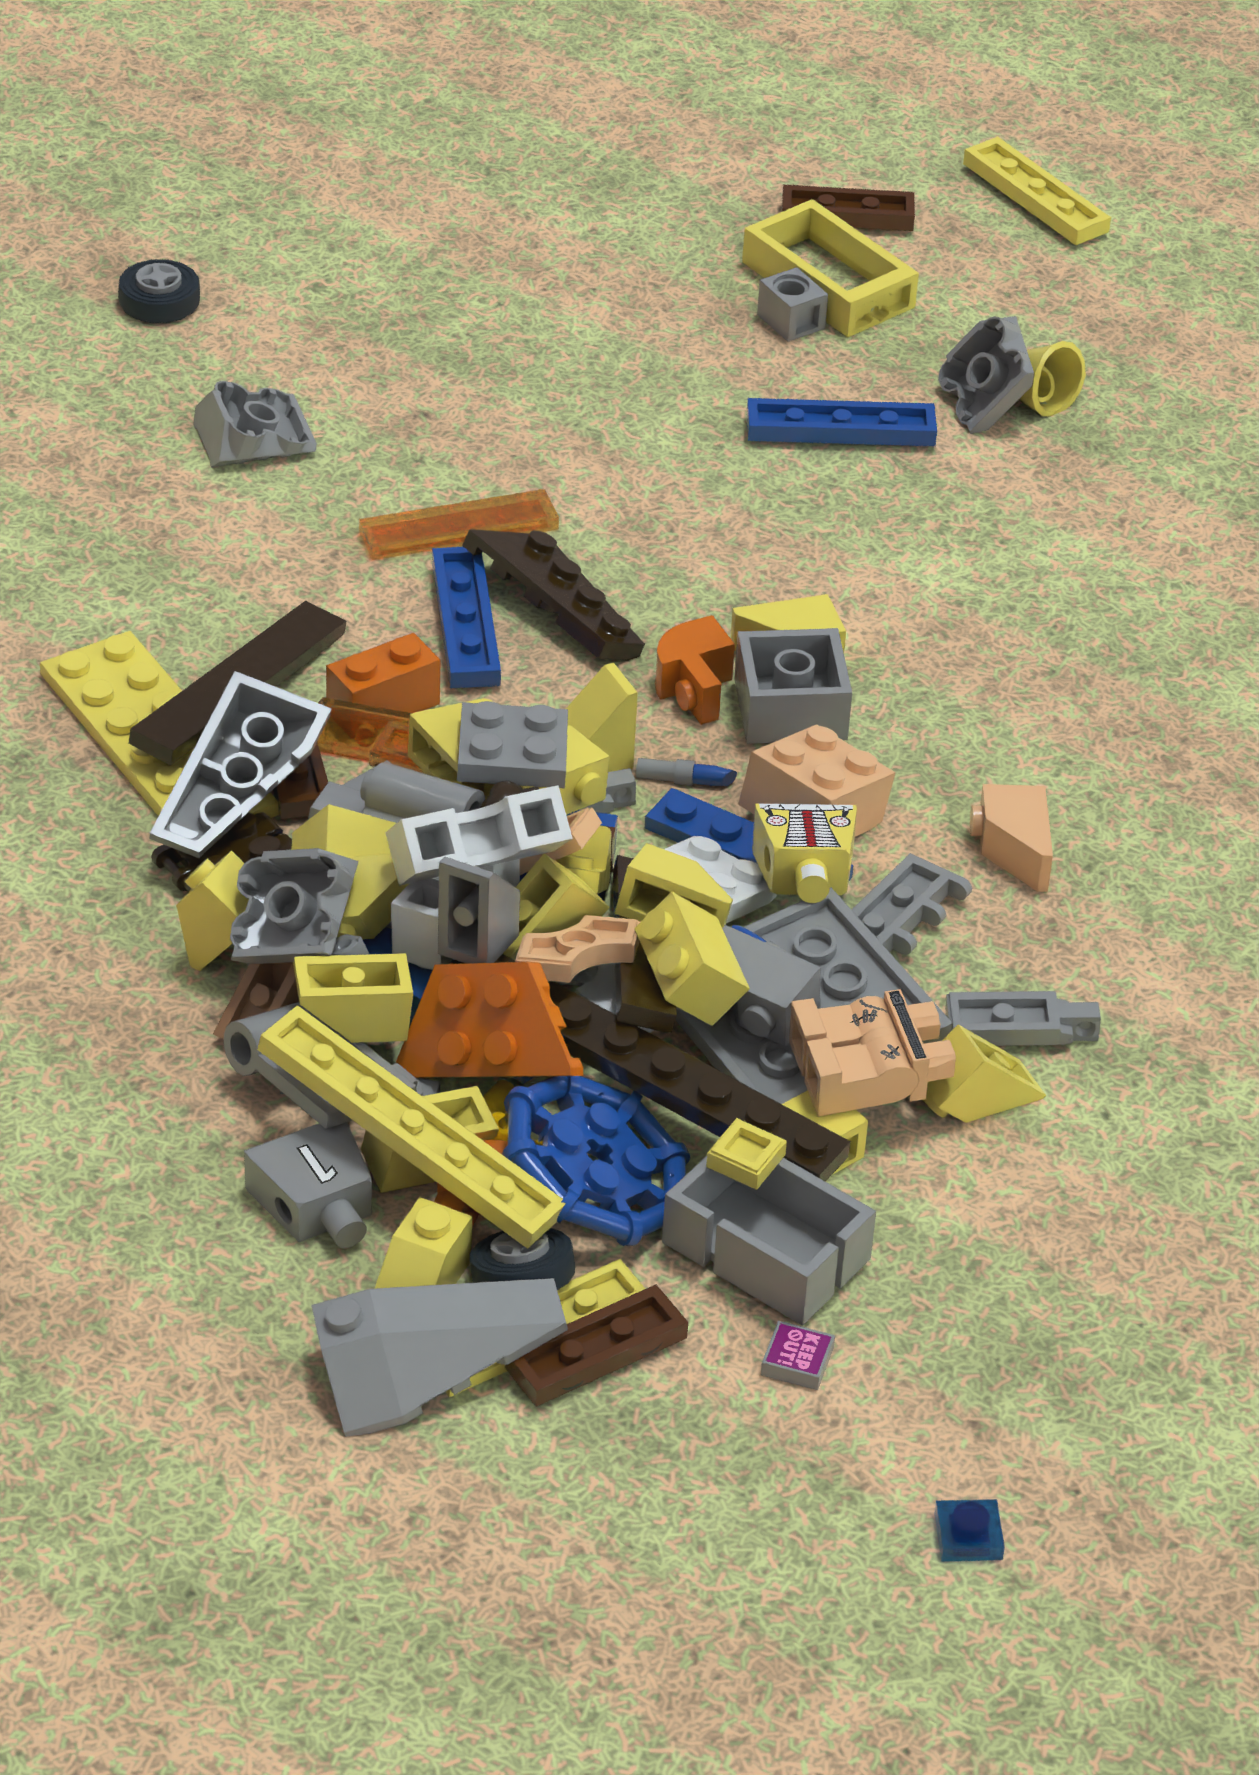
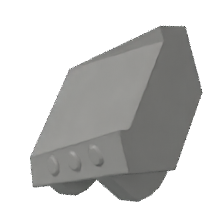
(987, 372)
(251, 425)
(292, 905)

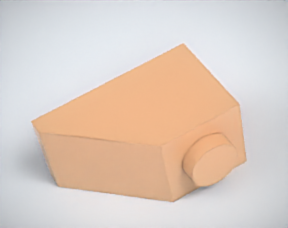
(1015, 831)

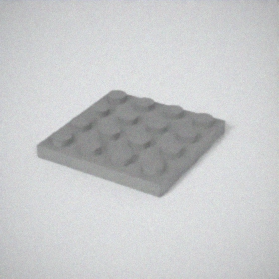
(851, 968)

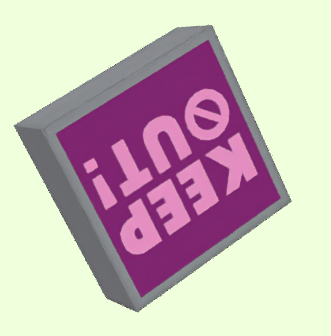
(797, 1355)

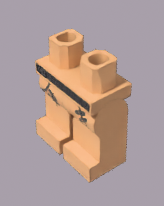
(868, 1051)

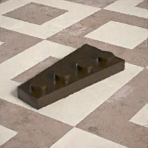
(559, 588)

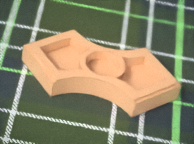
(582, 946)

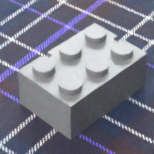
(773, 1242)

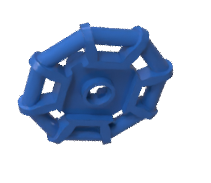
(624, 1162)

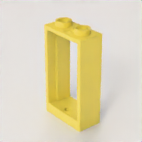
(890, 283)

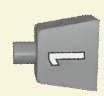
(313, 1183)

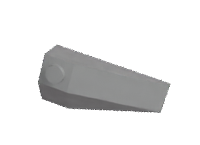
(240, 758)
(412, 1343)

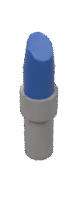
(684, 772)

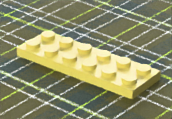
(112, 690)

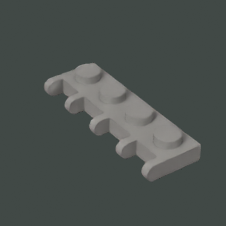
(906, 898)

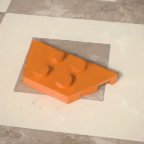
(487, 1025)

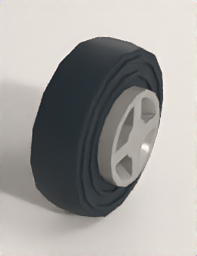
(159, 291)
(505, 1259)

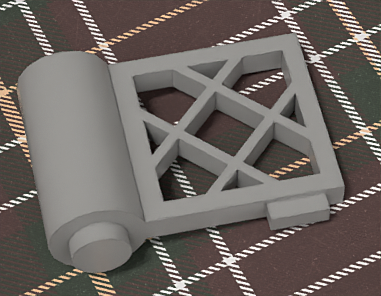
(403, 793)
(241, 1046)

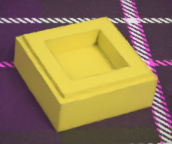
(746, 1153)

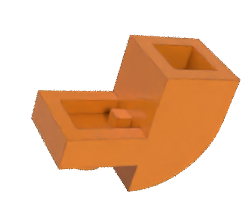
(693, 664)

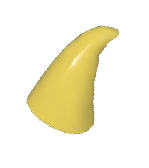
(1059, 374)

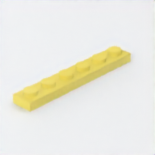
(412, 1126)

